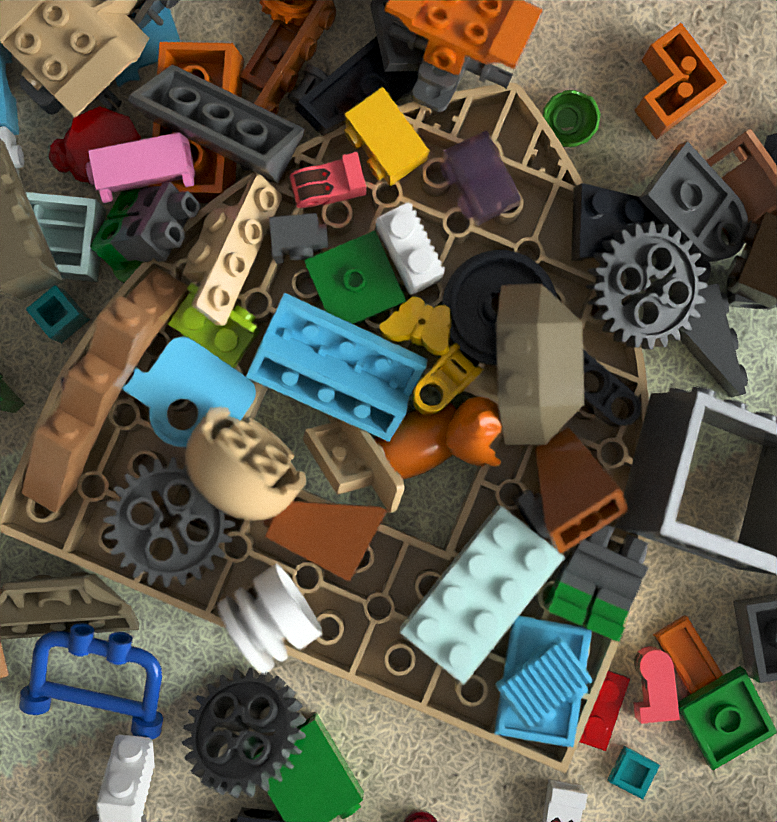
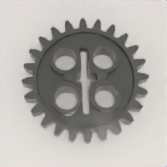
(661, 316)
(136, 539)
(237, 767)

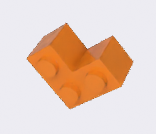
(684, 77)

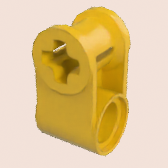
(450, 376)

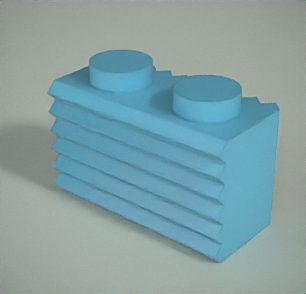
(544, 683)

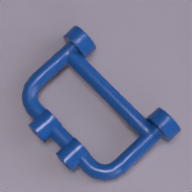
(118, 650)

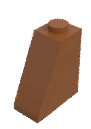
(575, 491)
(327, 533)

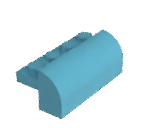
(336, 367)

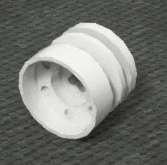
(263, 622)

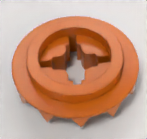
(288, 10)

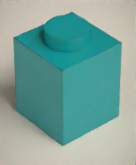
(57, 314)

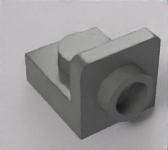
(532, 511)

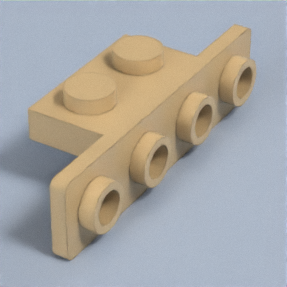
(229, 248)
(353, 461)

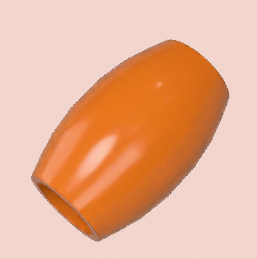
(419, 442)

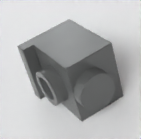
(297, 236)

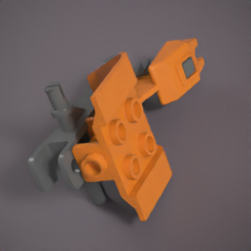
(461, 38)

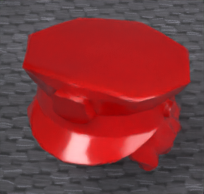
(88, 132)

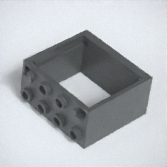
(662, 470)

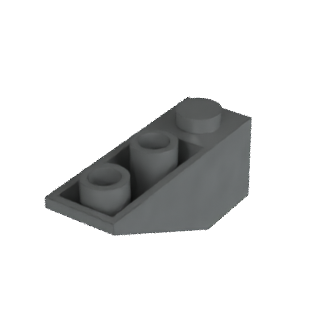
(715, 342)

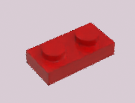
(605, 711)

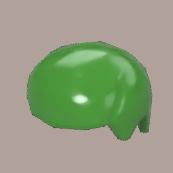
(572, 110)

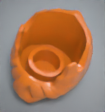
(473, 430)

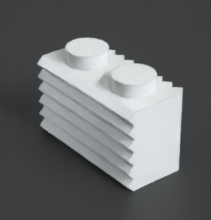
(410, 248)
(126, 780)

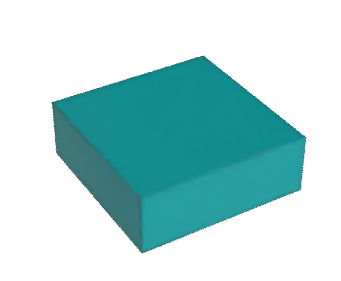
(633, 772)

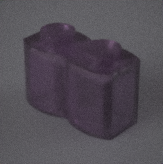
(480, 178)

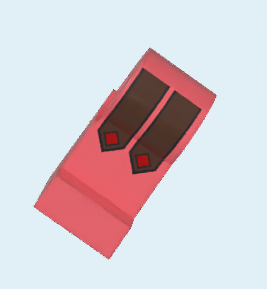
(328, 182)
(658, 686)

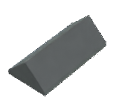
(219, 121)

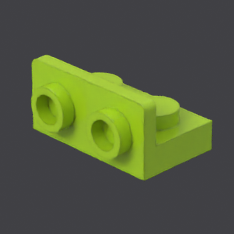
(225, 341)

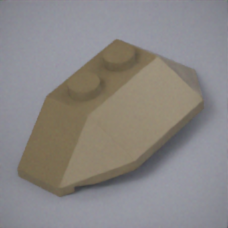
(537, 364)
(57, 603)

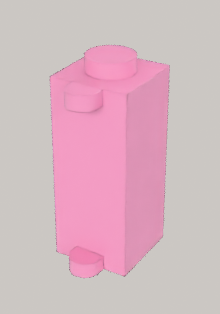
(140, 164)

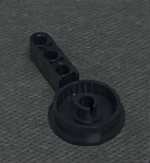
(475, 322)

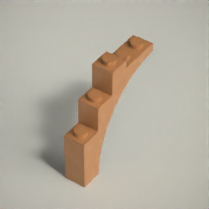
(94, 385)

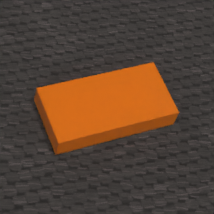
(689, 654)

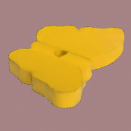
(407, 325)

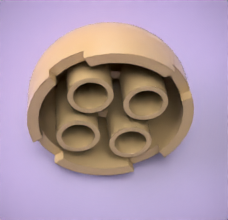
(241, 466)

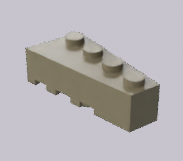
(24, 253)

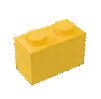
(385, 137)

